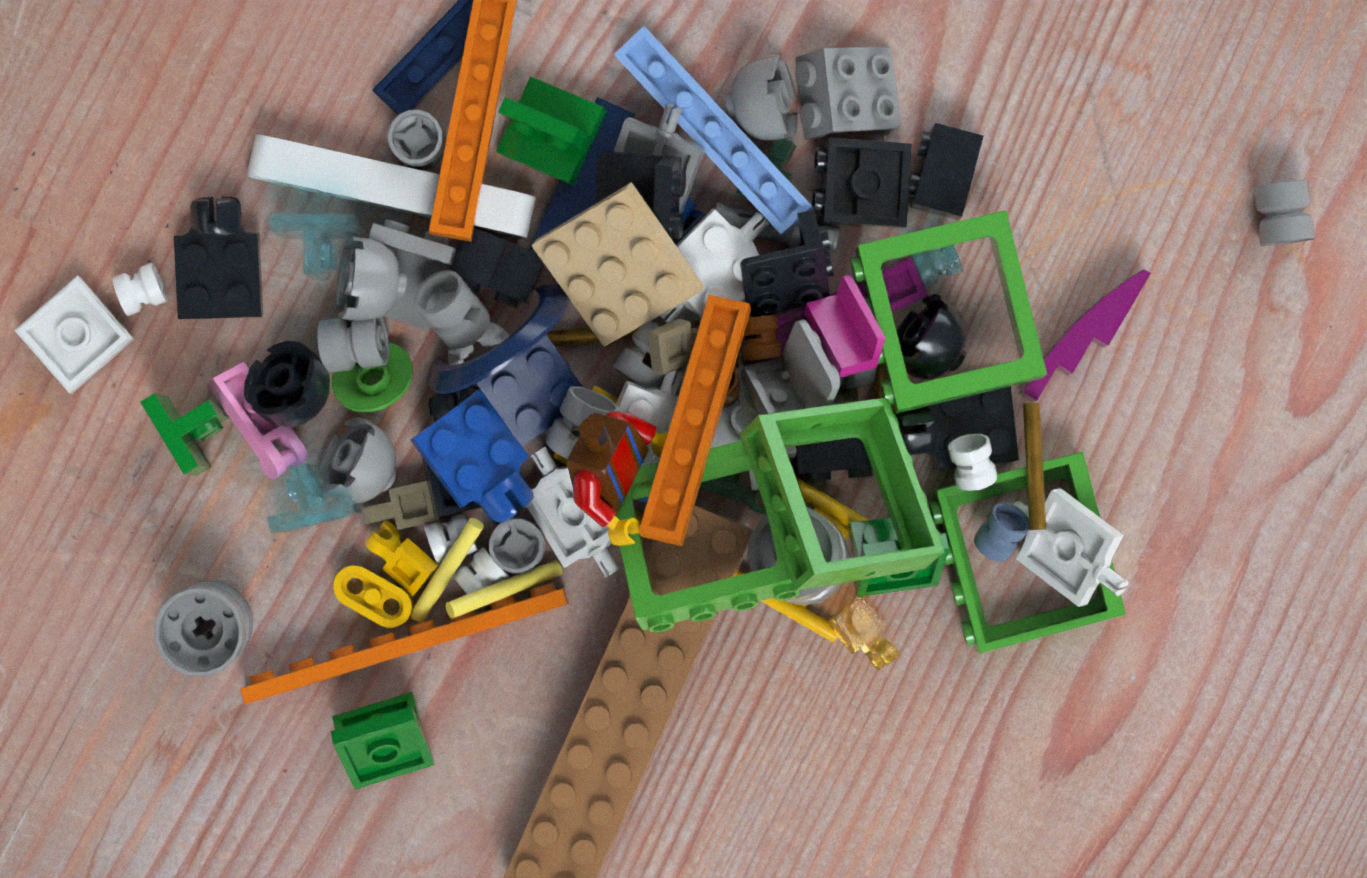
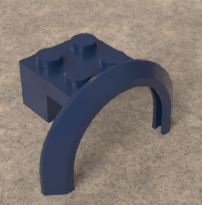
(520, 375)

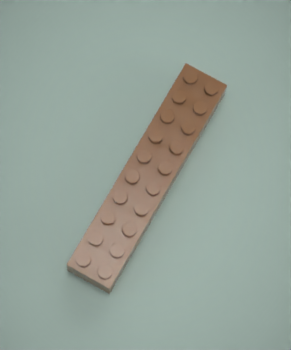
(625, 712)

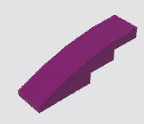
(1095, 325)

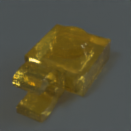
(859, 628)

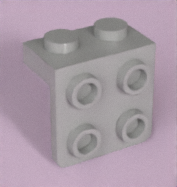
(847, 91)
(417, 259)
(797, 379)

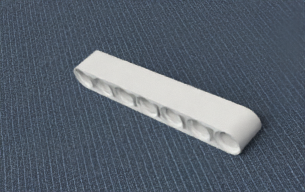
(379, 183)

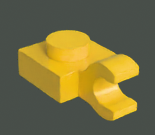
(404, 560)

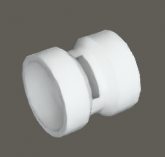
(144, 287)
(972, 462)
(439, 534)
(480, 572)

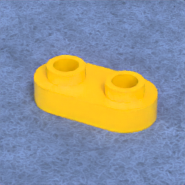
(372, 598)

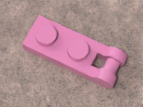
(259, 433)

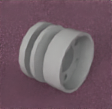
(179, 633)

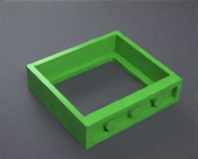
(897, 387)
(893, 467)
(964, 590)
(702, 601)

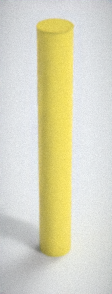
(447, 569)
(503, 589)

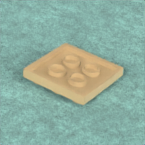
(617, 265)

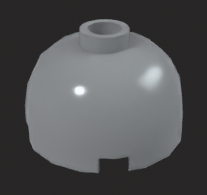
(763, 99)
(368, 280)
(358, 462)

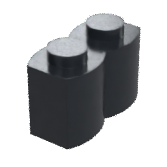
(499, 267)

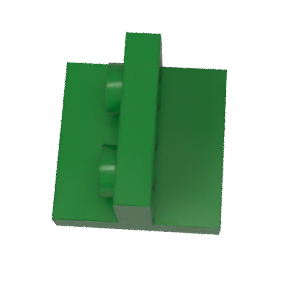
(550, 130)
(182, 431)
(879, 537)
(381, 740)

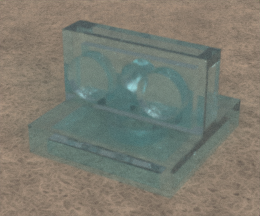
(317, 231)
(313, 508)

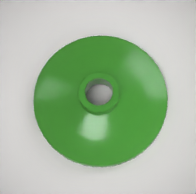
(374, 386)

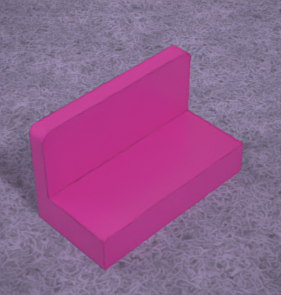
(846, 329)

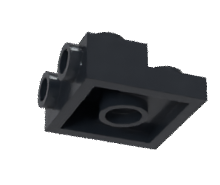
(862, 183)

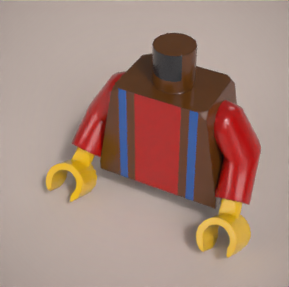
(606, 464)

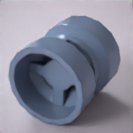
(1003, 530)

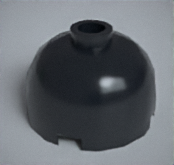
(933, 339)
(287, 385)

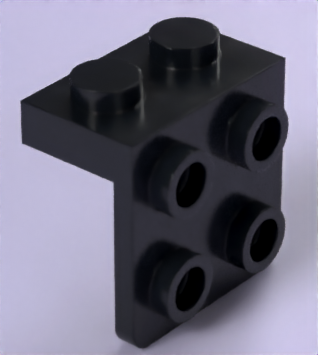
(655, 178)
(792, 275)

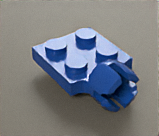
(477, 458)

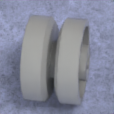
(833, 544)

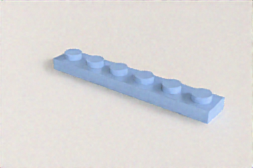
(714, 131)

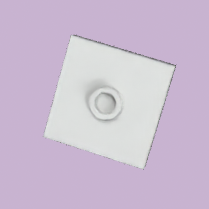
(74, 334)

